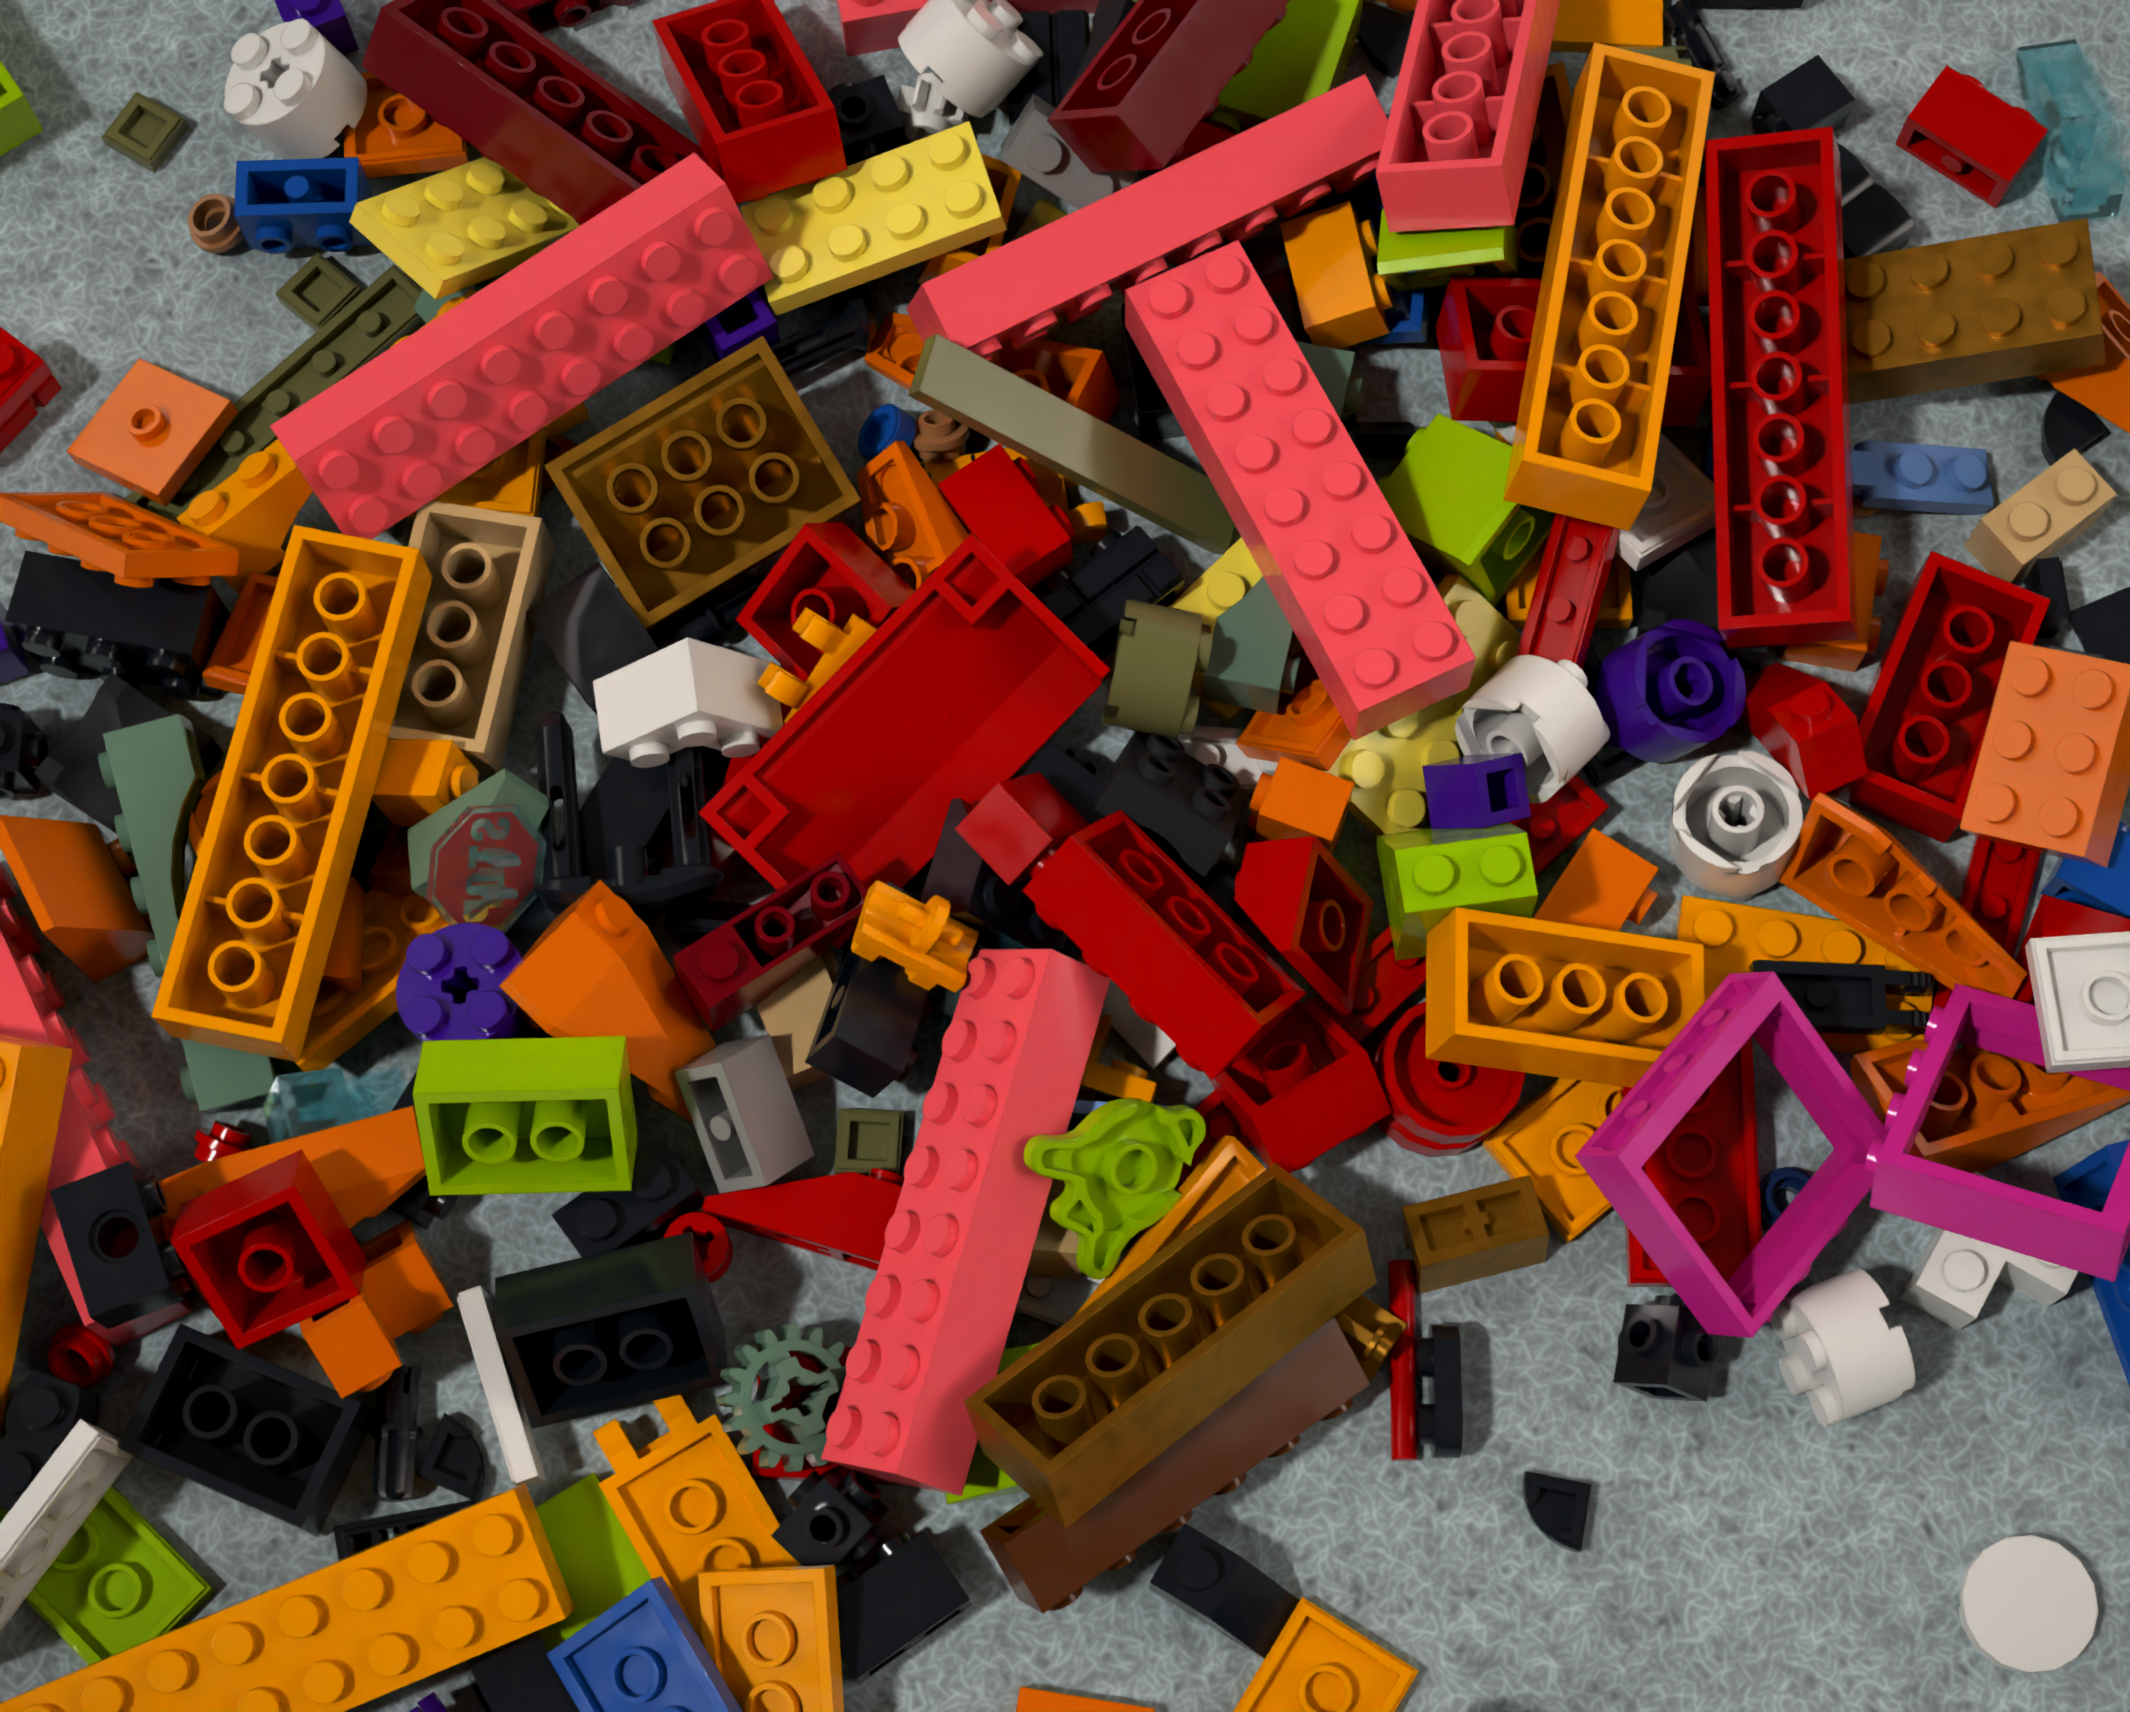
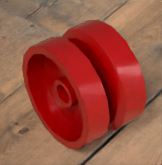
(1432, 1113)

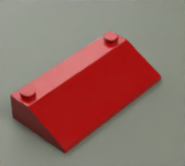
(917, 716)

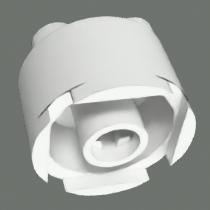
(970, 50)
(293, 90)
(1537, 712)
(1711, 801)
(1842, 1347)

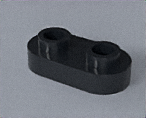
(1442, 1419)

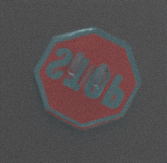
(486, 867)

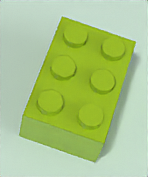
(526, 1115)

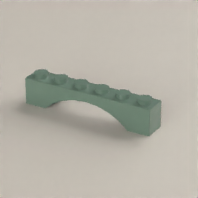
(1253, 637)
(158, 787)

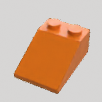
(78, 891)

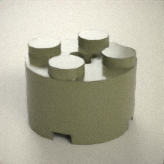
(1155, 670)

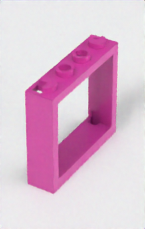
(1638, 1125)
(1975, 1204)

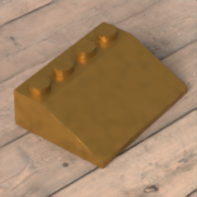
(702, 483)

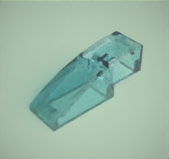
(2076, 153)

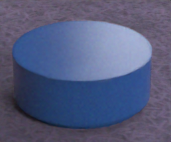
(883, 428)

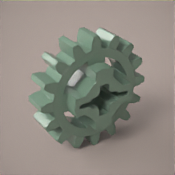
(778, 1374)

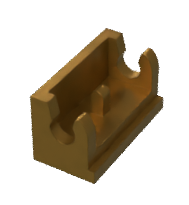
(1475, 1234)

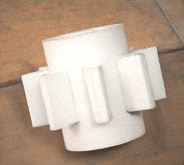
(926, 110)

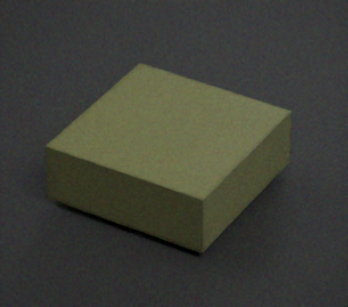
(145, 132)
(317, 292)
(868, 1140)

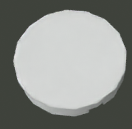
(2027, 1604)

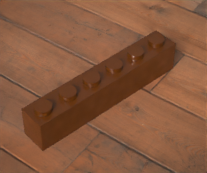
(1261, 1421)

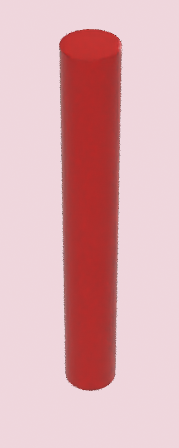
(1403, 1363)

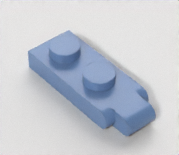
(1921, 477)

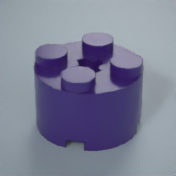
(1670, 691)
(453, 987)

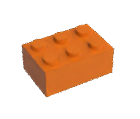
(2054, 755)

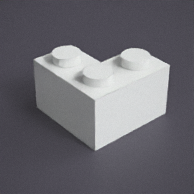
(685, 699)
(1960, 1272)

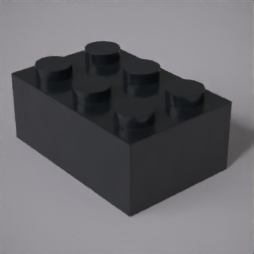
(92, 625)
(610, 1330)
(248, 1429)

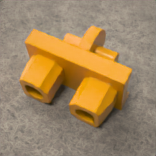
(914, 936)

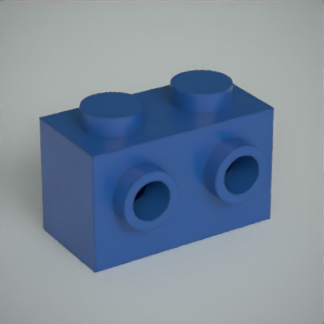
(300, 203)

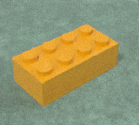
(1556, 996)

